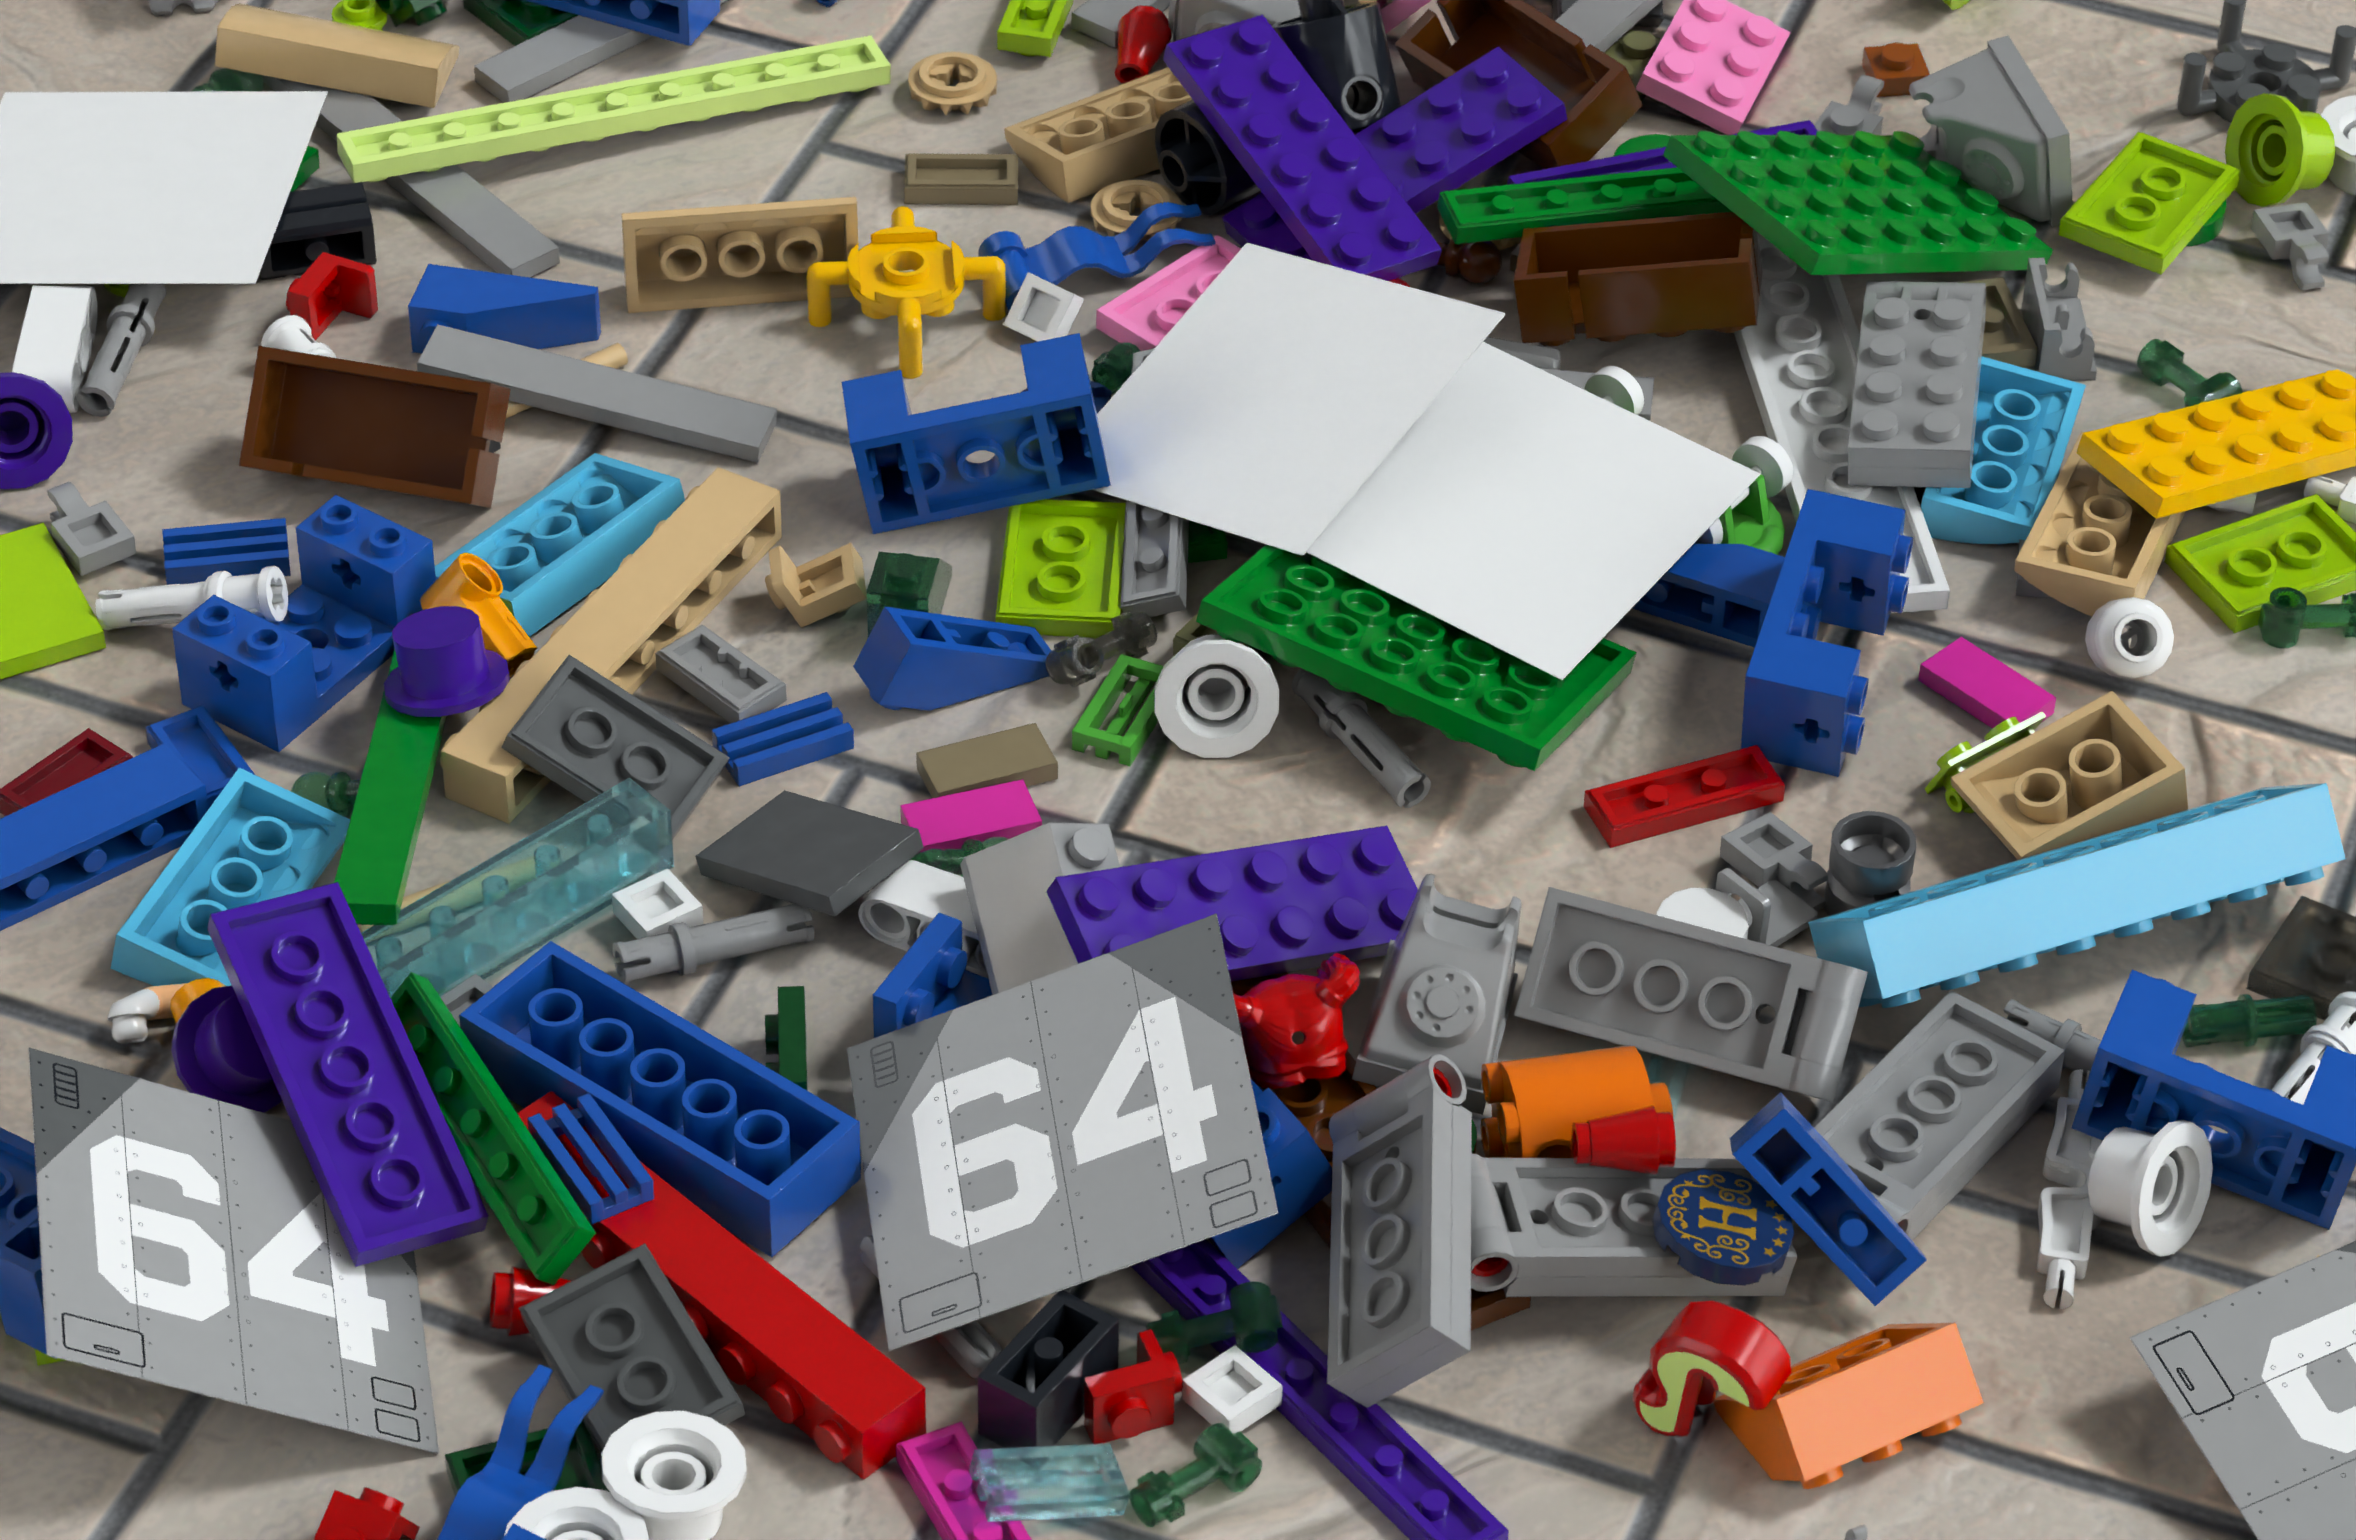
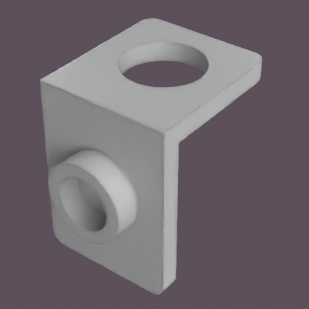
(1771, 909)

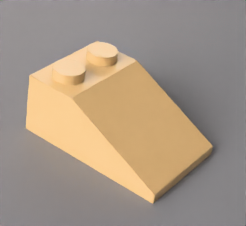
(2075, 780)

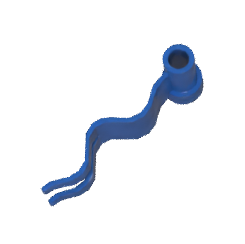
(1082, 248)
(499, 1490)

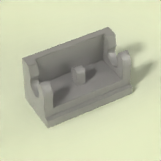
(2058, 324)

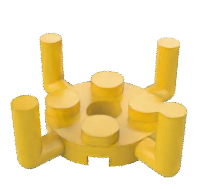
(886, 292)

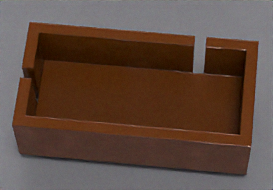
(1545, 51)
(1638, 278)
(374, 426)

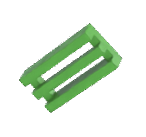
(1127, 746)

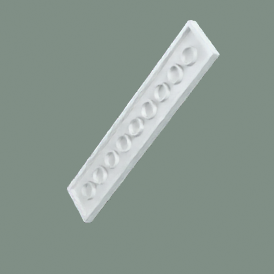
(1804, 383)

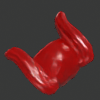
(1291, 1004)

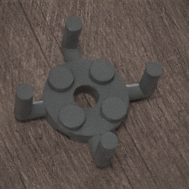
(2248, 73)

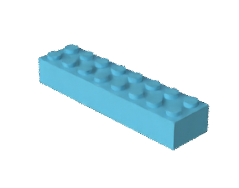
(2083, 892)

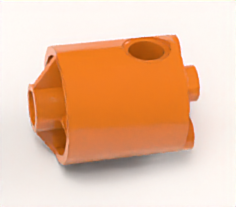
(1543, 1096)

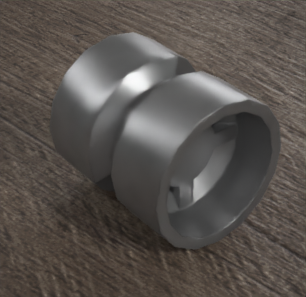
(1868, 860)

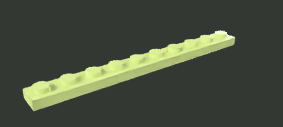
(611, 109)

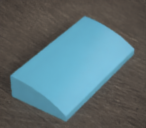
(2016, 457)
(572, 536)
(243, 851)

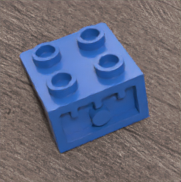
(928, 979)

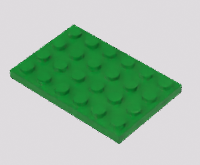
(1857, 202)
(1407, 658)

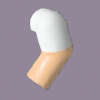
(132, 1012)

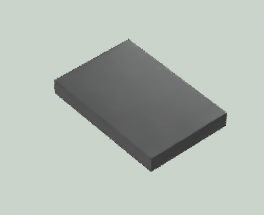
(597, 735)
(810, 852)
(634, 1341)

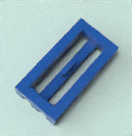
(236, 547)
(783, 739)
(629, 1167)

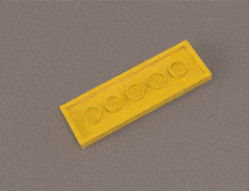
(2230, 444)

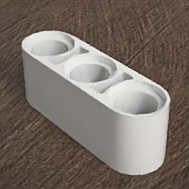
(58, 338)
(908, 902)

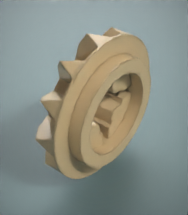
(932, 77)
(1116, 202)

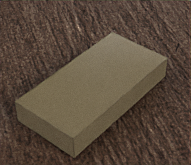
(961, 179)
(988, 762)

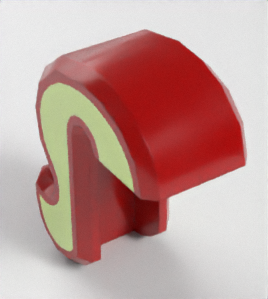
(1705, 1352)

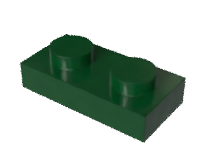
(787, 1035)

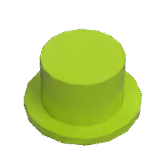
(2278, 149)

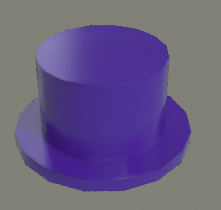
(32, 431)
(443, 664)
(220, 1055)

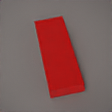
(1683, 796)

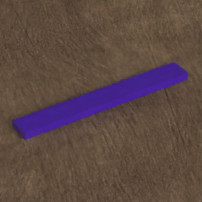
(1357, 1440)

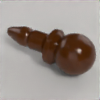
(1474, 261)

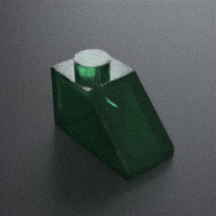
(907, 584)

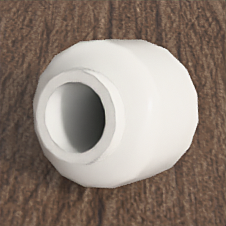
(2147, 627)

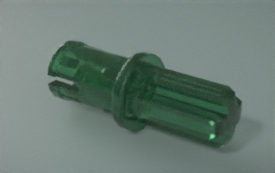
(2248, 1020)

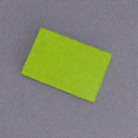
(2149, 202)
(2287, 546)
(1062, 567)
(41, 605)

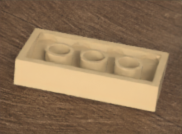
(334, 55)
(1098, 137)
(733, 253)
(2093, 541)

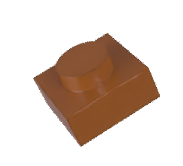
(1896, 65)

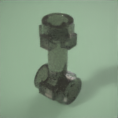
(1079, 659)

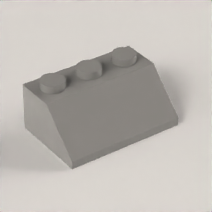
(1010, 900)

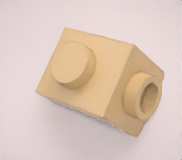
(816, 587)

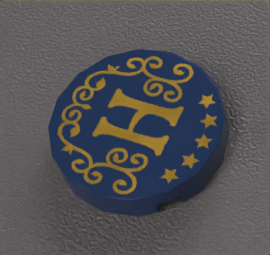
(1722, 1227)

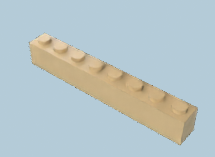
(638, 611)

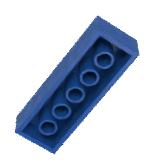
(684, 1102)

